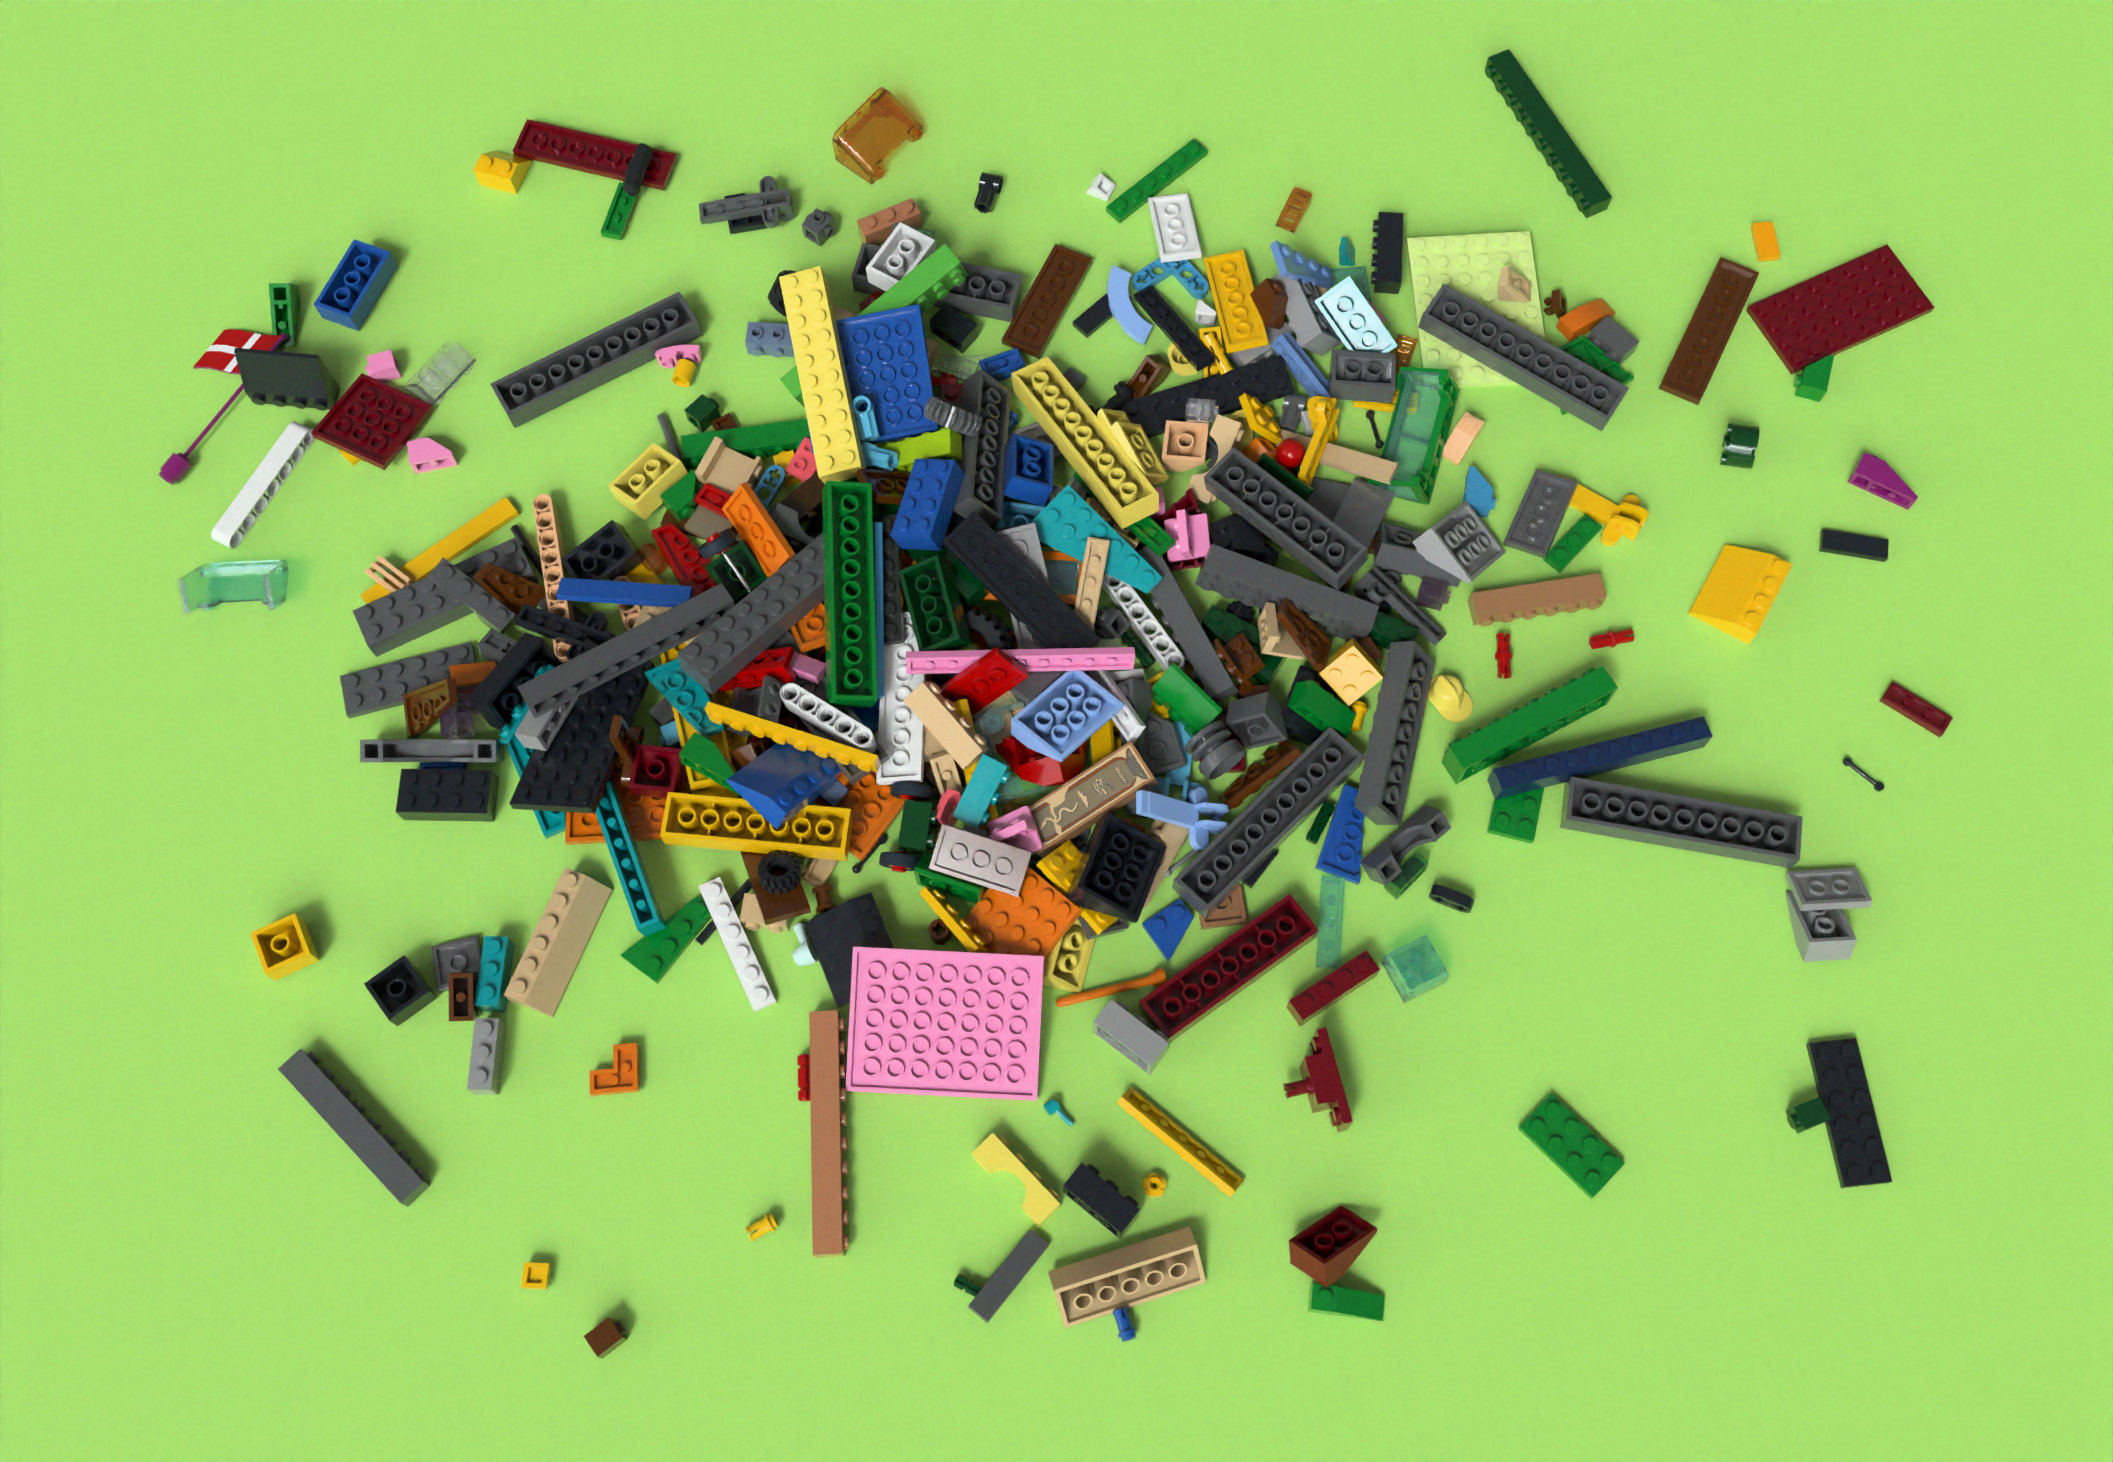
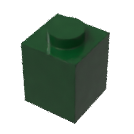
(702, 412)
(1807, 1115)

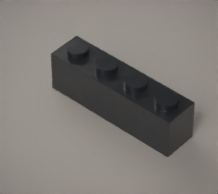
(1388, 253)

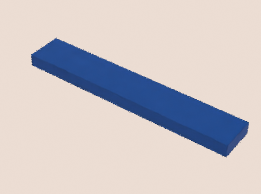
(623, 592)

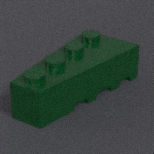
(1225, 627)

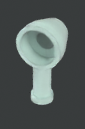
(804, 953)

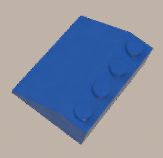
(784, 781)

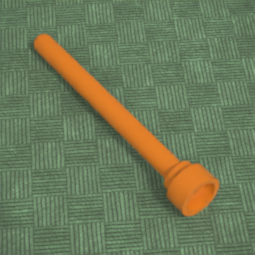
(1156, 978)

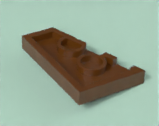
(508, 587)

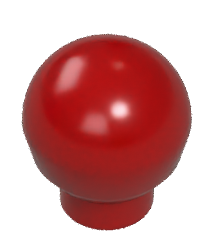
(1290, 453)

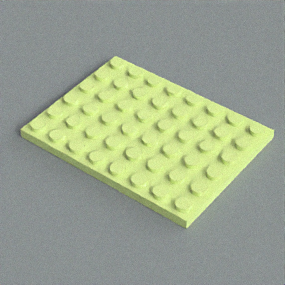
(1474, 269)

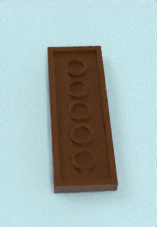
(1047, 301)

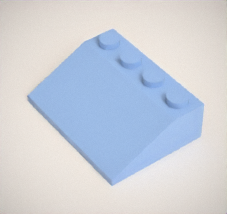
(1064, 715)

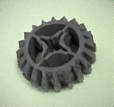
(953, 416)

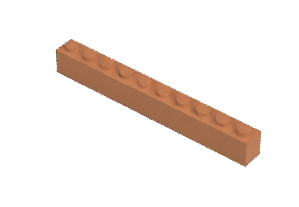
(827, 1134)

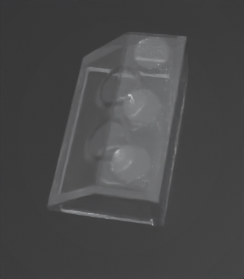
(441, 373)

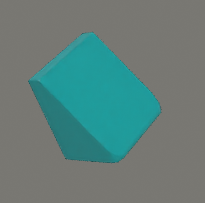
(1346, 253)

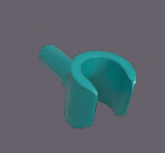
(1053, 1107)

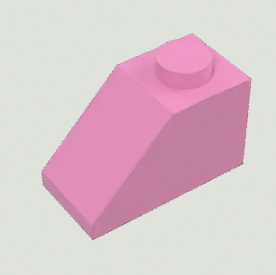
(429, 455)

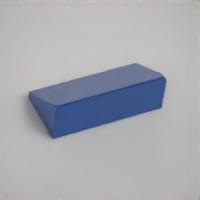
(1002, 364)

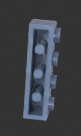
(769, 339)

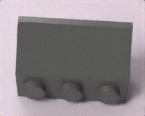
(1362, 376)

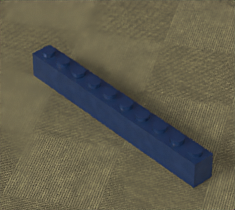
(1599, 757)

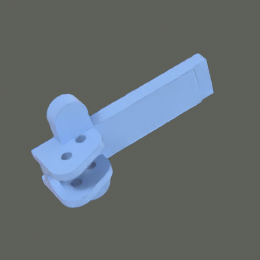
(1185, 813)

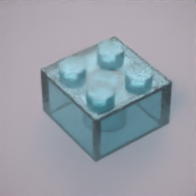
(1415, 968)

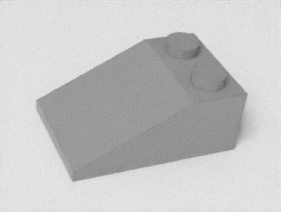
(1821, 933)

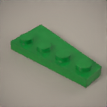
(660, 950)

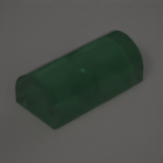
(1411, 871)

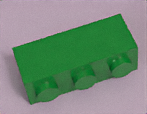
(1321, 708)

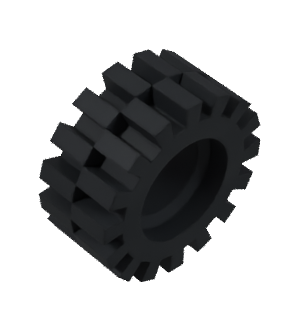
(782, 882)

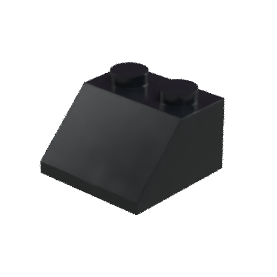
(1238, 536)

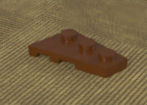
(1305, 633)

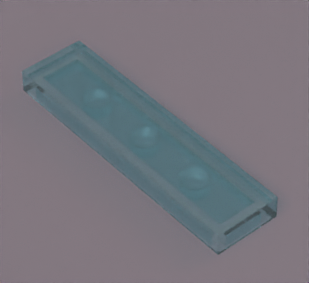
(1330, 922)

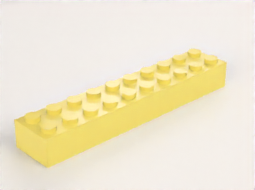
(822, 375)
(1085, 442)

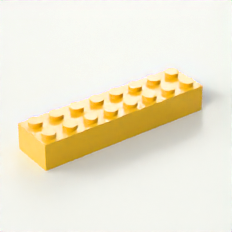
(737, 826)

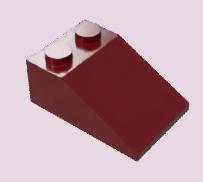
(1330, 1245)

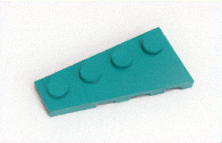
(684, 695)

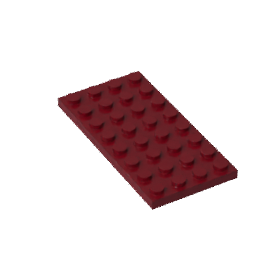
(1839, 309)

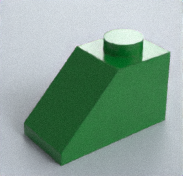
(1814, 379)
(680, 496)

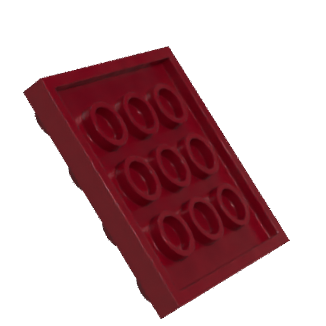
(372, 421)

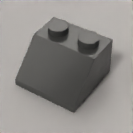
(1257, 720)

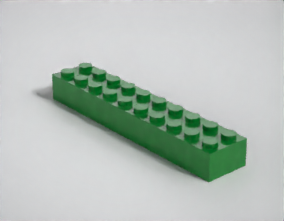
(849, 594)

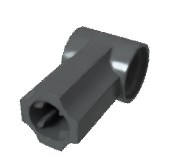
(1291, 412)

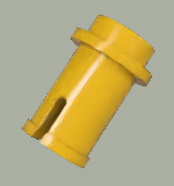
(1359, 709)
(763, 1226)

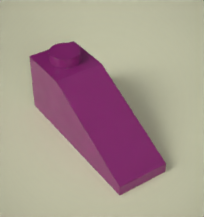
(1880, 479)

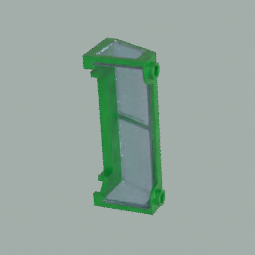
(1419, 431)

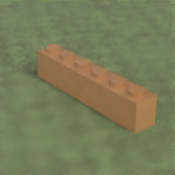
(1537, 599)

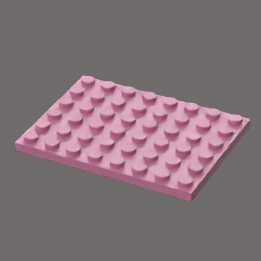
(945, 1023)

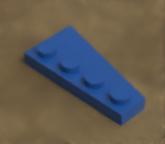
(1343, 841)

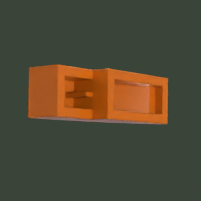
(1584, 318)

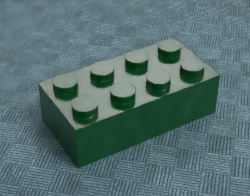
(935, 605)

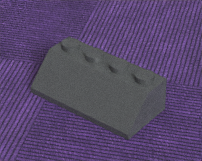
(1397, 552)

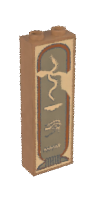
(1090, 796)

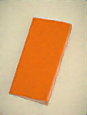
(471, 673)

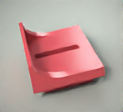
(947, 807)

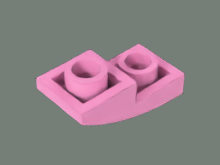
(670, 355)

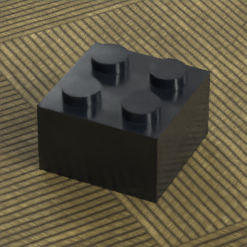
(400, 990)

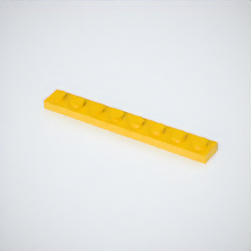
(799, 739)

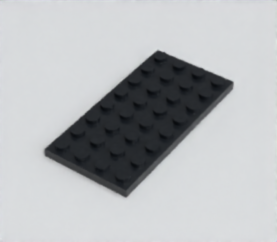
(581, 756)

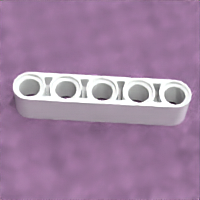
(822, 711)

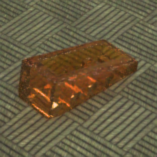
(1297, 197)
(1404, 354)

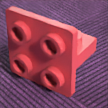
(803, 462)

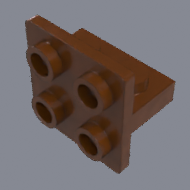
(1240, 658)

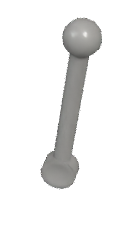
(1169, 872)

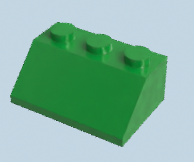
(1185, 700)
(946, 883)

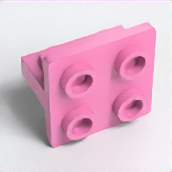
(1190, 535)
(1017, 829)

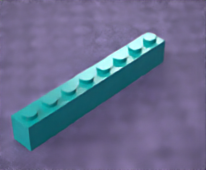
(628, 862)

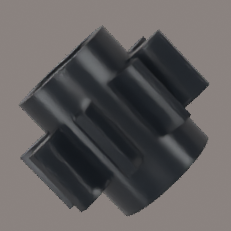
(1240, 610)

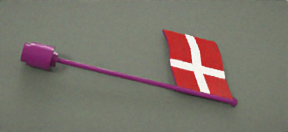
(222, 358)

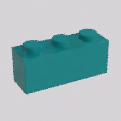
(982, 791)
(494, 973)

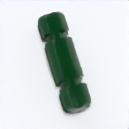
(1140, 651)
(1320, 822)
(970, 1286)

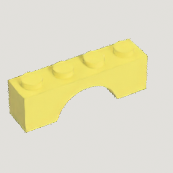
(995, 1156)

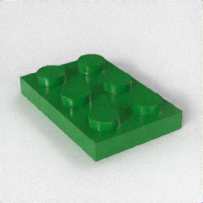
(1516, 816)

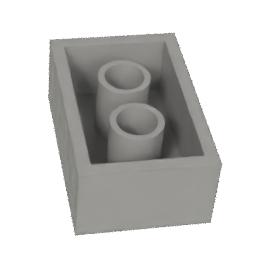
(1130, 1036)

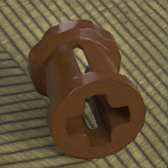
(823, 898)
(934, 928)

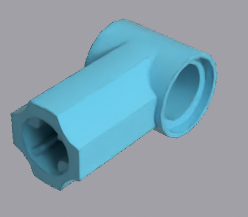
(866, 420)
(878, 457)

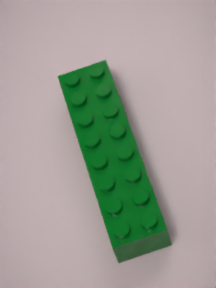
(1528, 724)

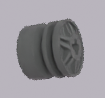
(1215, 750)

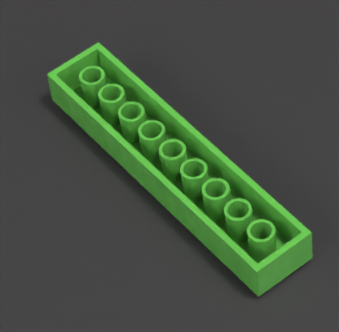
(921, 286)

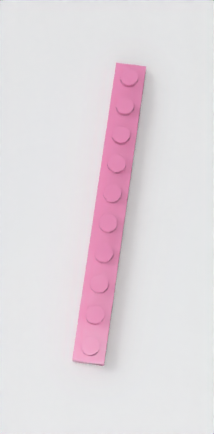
(1031, 659)

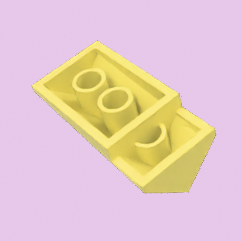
(1135, 444)

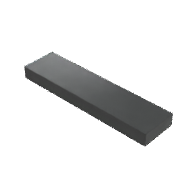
(1008, 1276)

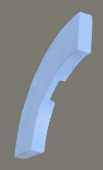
(1122, 308)

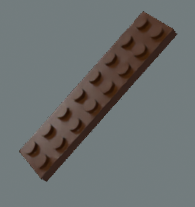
(1709, 331)

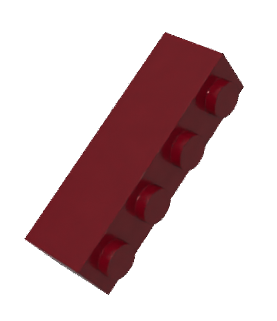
(1333, 988)

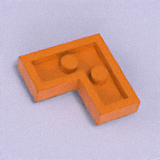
(623, 1076)

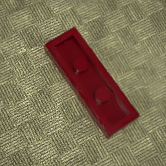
(1916, 709)

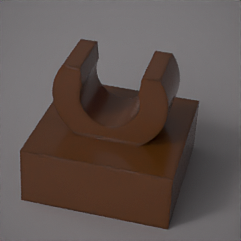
(1558, 304)

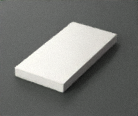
(1174, 227)

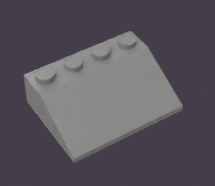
(1460, 544)

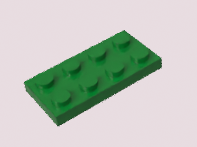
(1571, 1146)

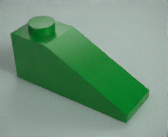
(285, 311)
(705, 758)
(1345, 1302)

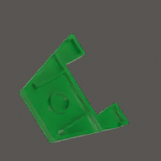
(1593, 356)

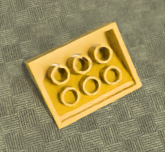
(1740, 591)

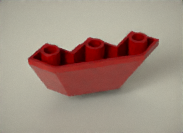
(1038, 767)

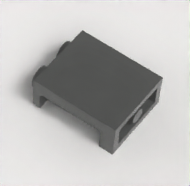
(761, 702)

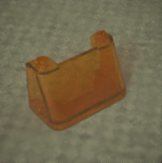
(874, 134)

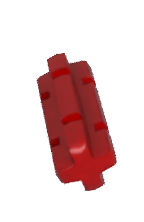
(804, 1077)

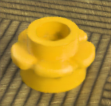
(1151, 1191)

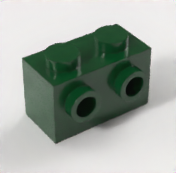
(1388, 630)

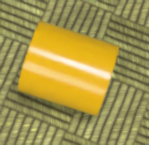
(683, 373)

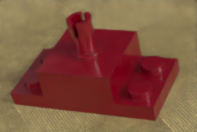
(1322, 1082)

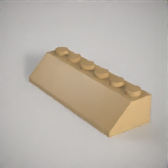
(558, 943)
(1127, 1277)

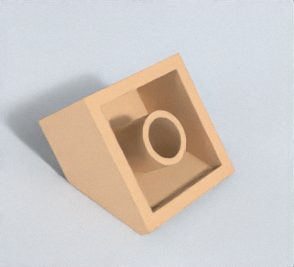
(1184, 445)

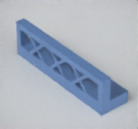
(1301, 366)

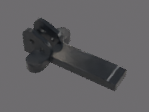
(565, 629)

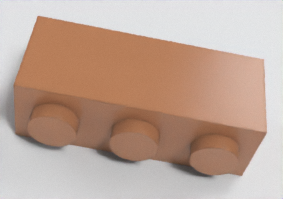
(879, 226)

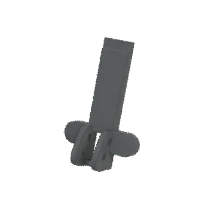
(771, 203)
(1377, 586)

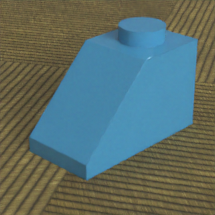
(1478, 492)

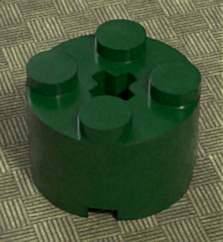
(1739, 445)

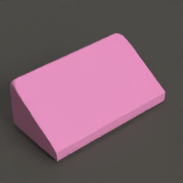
(807, 667)

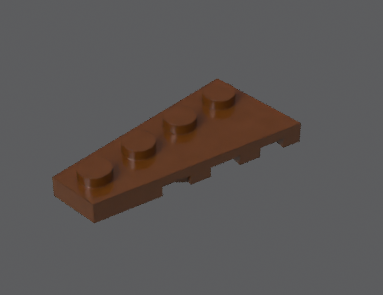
(427, 704)
(1258, 774)

